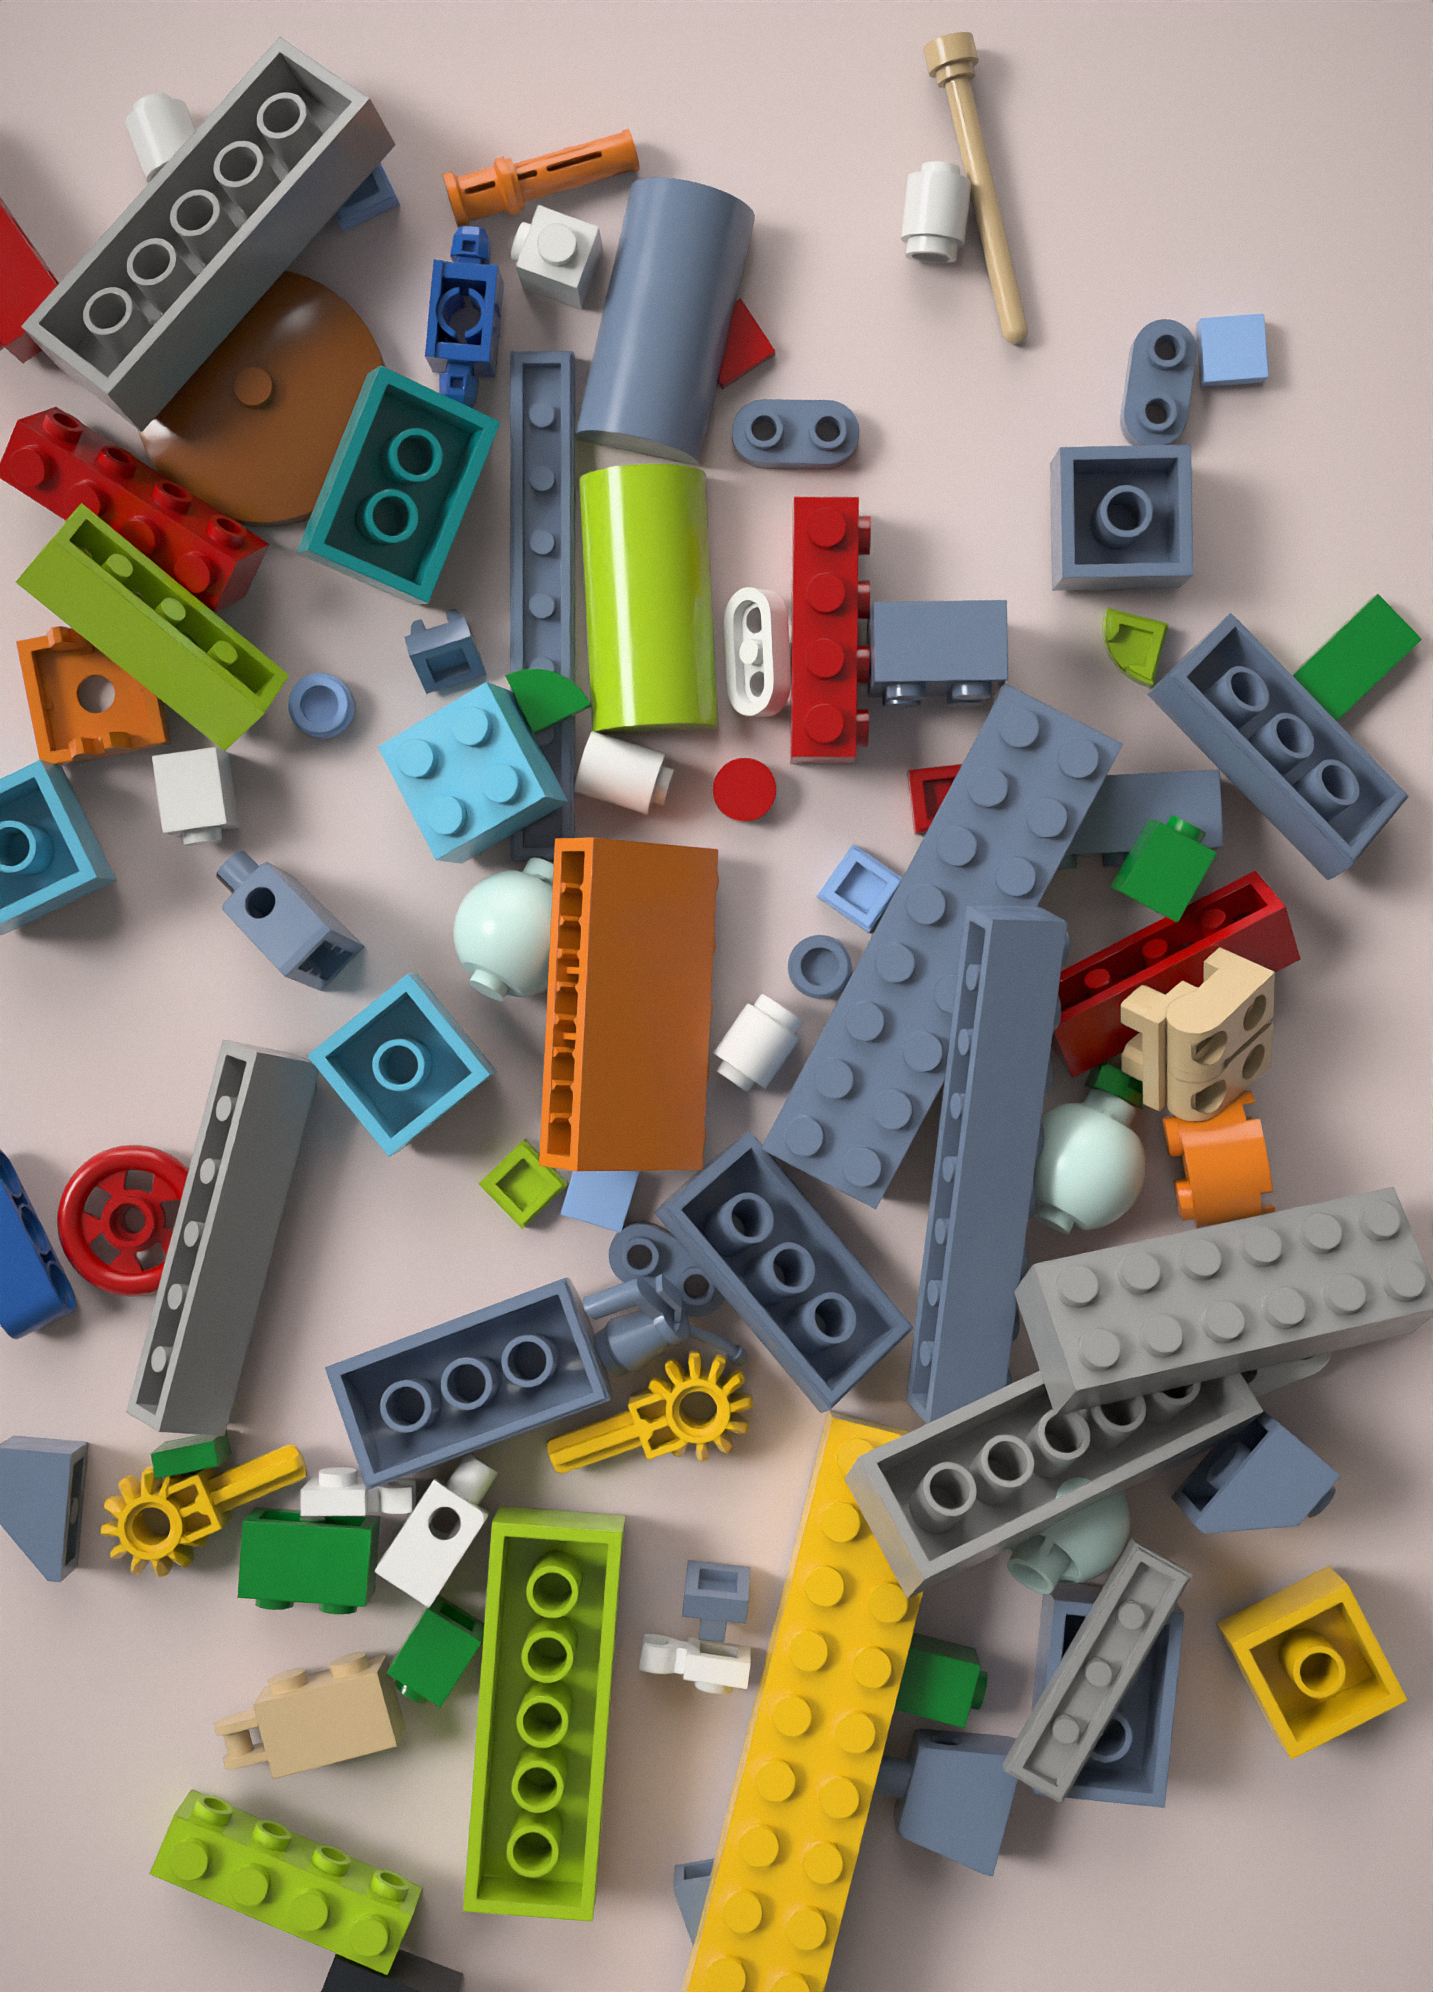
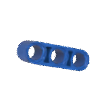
(31, 1276)

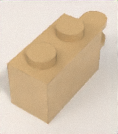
(317, 1717)

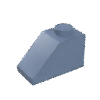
(44, 1500)

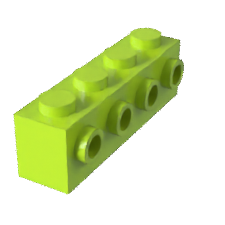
(151, 631)
(287, 1880)

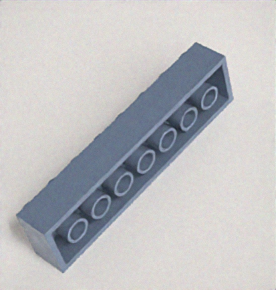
(891, 1028)

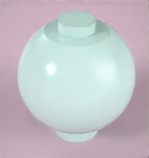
(506, 931)
(1088, 1164)
(1075, 1547)

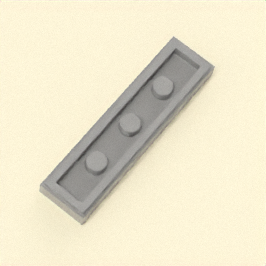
(1096, 1670)

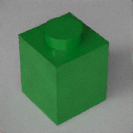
(1165, 866)
(436, 1652)
(941, 1681)

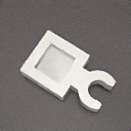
(344, 1494)
(712, 1665)

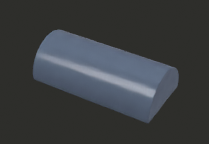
(666, 319)
(1279, 747)
(784, 1271)
(469, 1382)

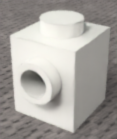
(557, 256)

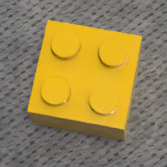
(1311, 1662)

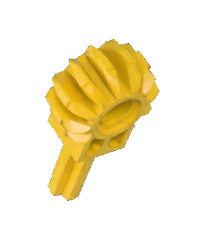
(659, 1420)
(194, 1504)

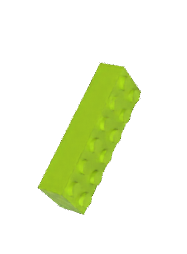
(544, 1713)

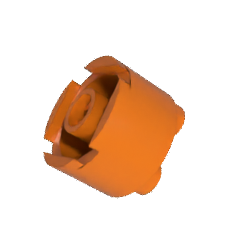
(1221, 1164)

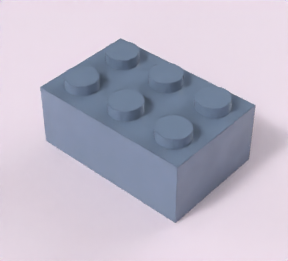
(1135, 1747)

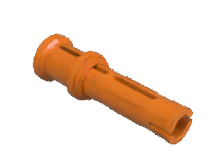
(510, 185)

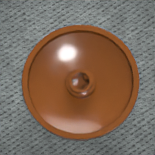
(268, 406)

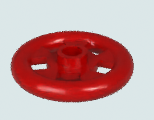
(80, 1228)

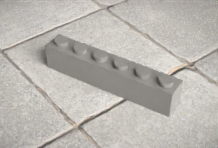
(223, 1240)

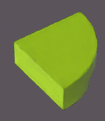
(1134, 644)

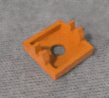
(63, 729)

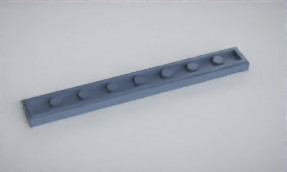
(544, 560)

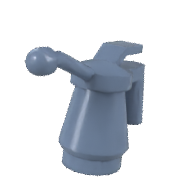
(640, 1336)

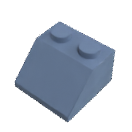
(1256, 1482)

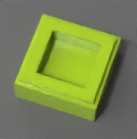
(522, 1185)

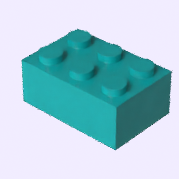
(398, 486)

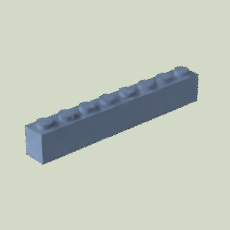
(986, 1155)

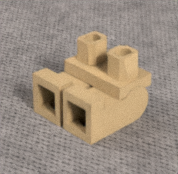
(1201, 1042)

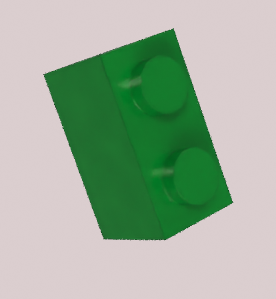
(308, 1560)

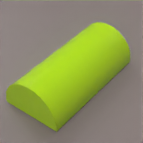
(648, 599)

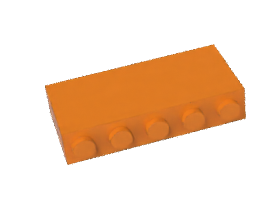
(628, 1006)

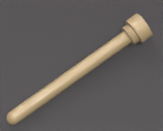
(952, 63)

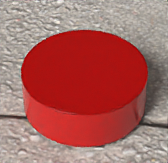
(744, 790)

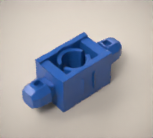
(474, 277)

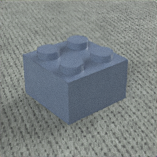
(1121, 517)
(937, 651)

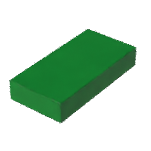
(1356, 656)

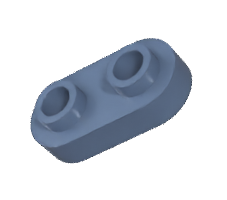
(1158, 383)
(795, 438)
(667, 1259)

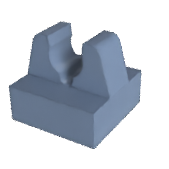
(444, 653)
(716, 1596)

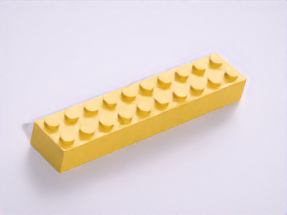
(809, 1743)

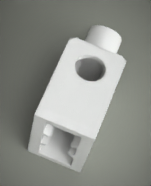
(424, 1555)

